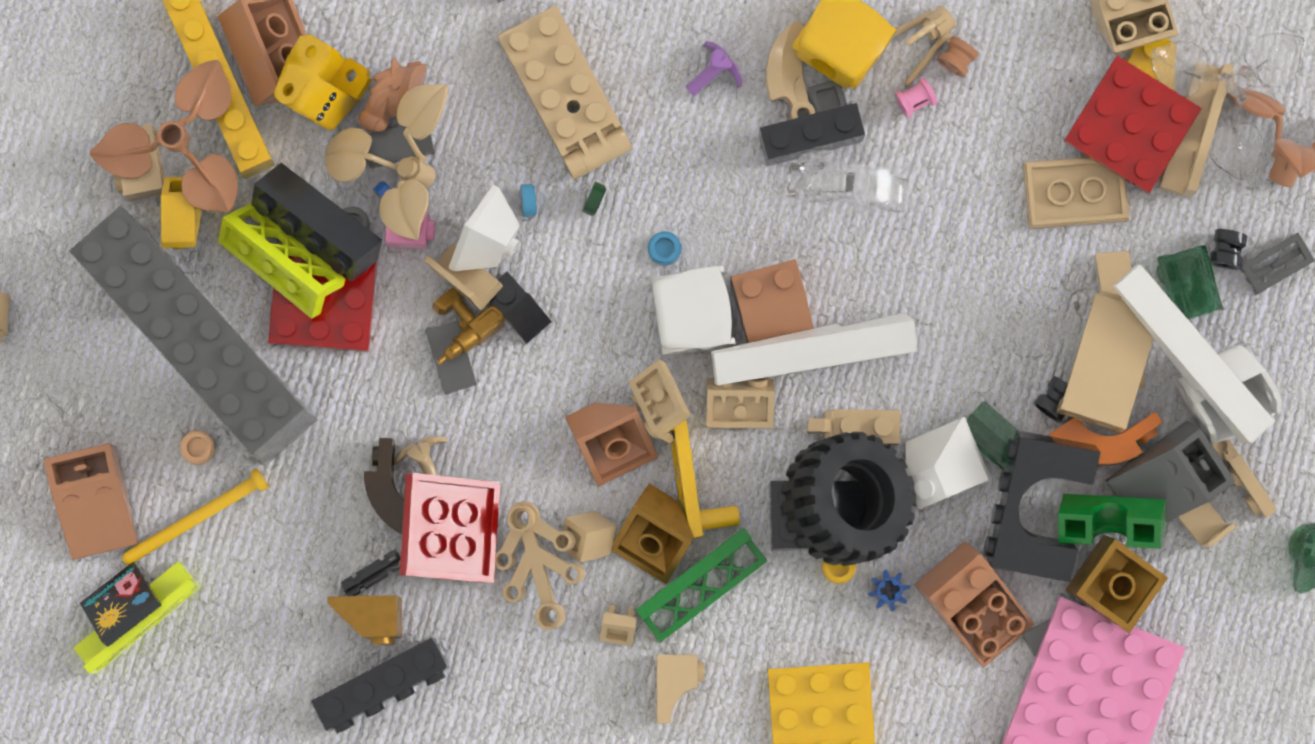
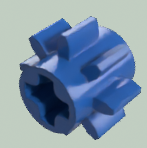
(894, 582)

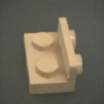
(659, 400)
(741, 404)

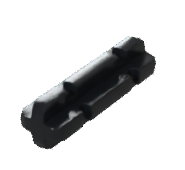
(371, 574)

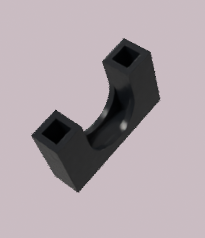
(1031, 460)

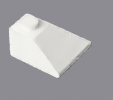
(487, 234)
(944, 463)

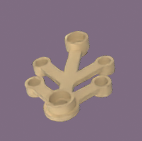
(535, 560)

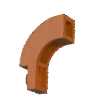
(1114, 448)

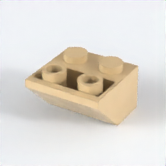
(1133, 22)

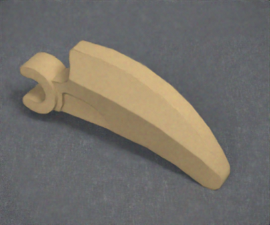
(785, 73)

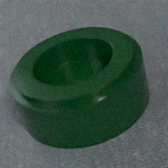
(594, 199)

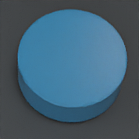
(528, 200)
(664, 248)

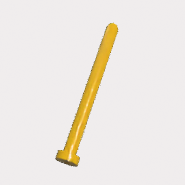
(197, 516)

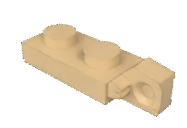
(880, 423)
(1257, 498)

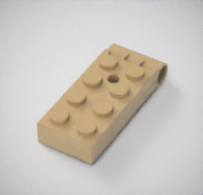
(557, 77)

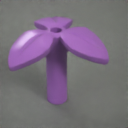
(719, 62)

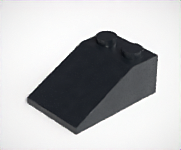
(847, 500)

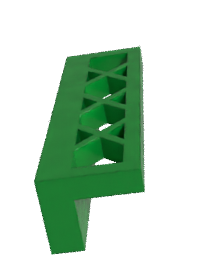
(692, 575)

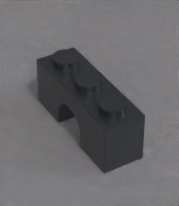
(819, 130)

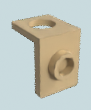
(1205, 525)

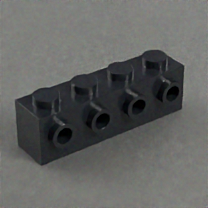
(316, 222)
(380, 684)

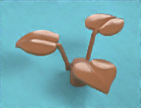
(1290, 157)
(209, 184)

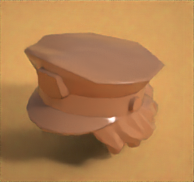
(388, 91)

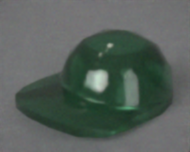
(1302, 554)

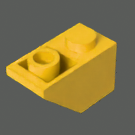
(178, 217)

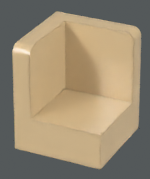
(592, 533)

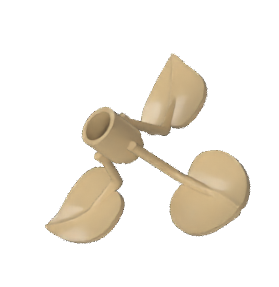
(405, 206)

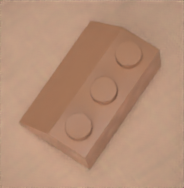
(261, 40)

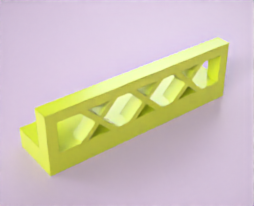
(272, 260)
(170, 588)

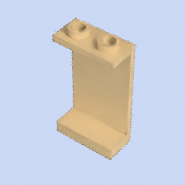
(1107, 365)

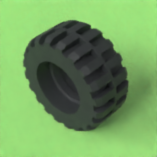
(885, 493)

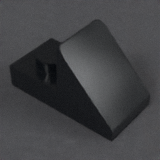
(519, 309)

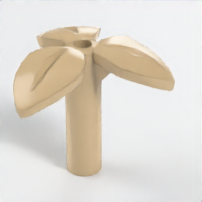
(420, 453)

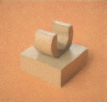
(617, 627)

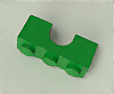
(1088, 516)

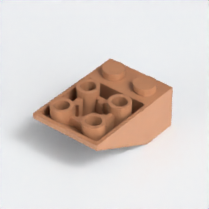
(91, 500)
(974, 603)

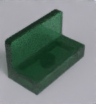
(991, 433)

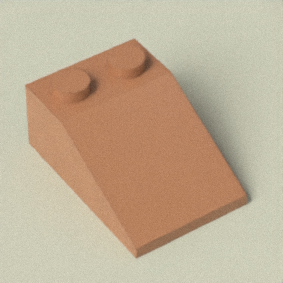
(771, 301)

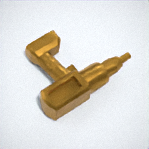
(475, 328)

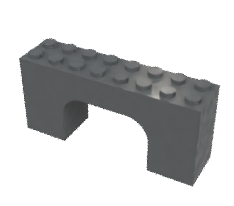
(193, 335)

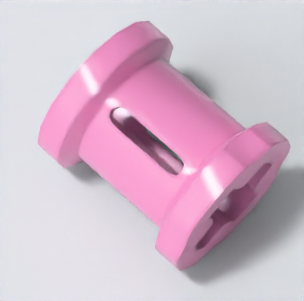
(916, 97)

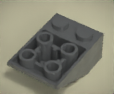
(1177, 469)

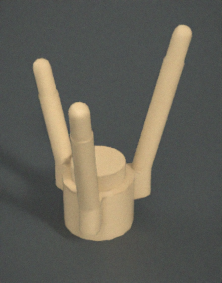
(934, 25)

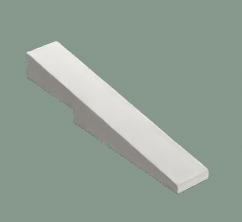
(815, 349)
(1193, 356)

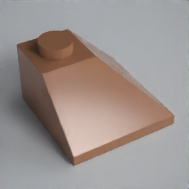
(611, 440)

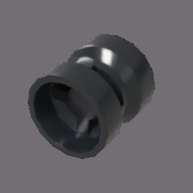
(1228, 249)
(1049, 402)

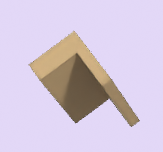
(474, 285)

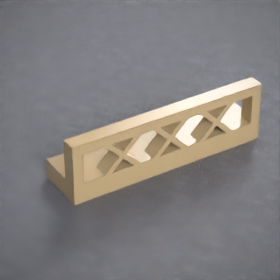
(1188, 162)

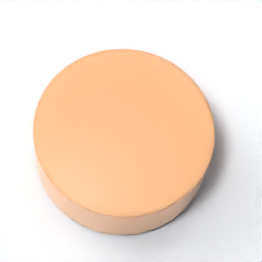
(197, 447)

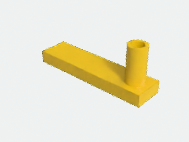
(687, 492)

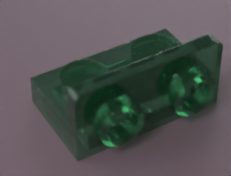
(1190, 281)

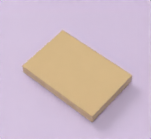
(1073, 193)

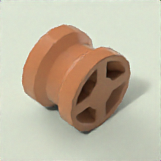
(958, 56)

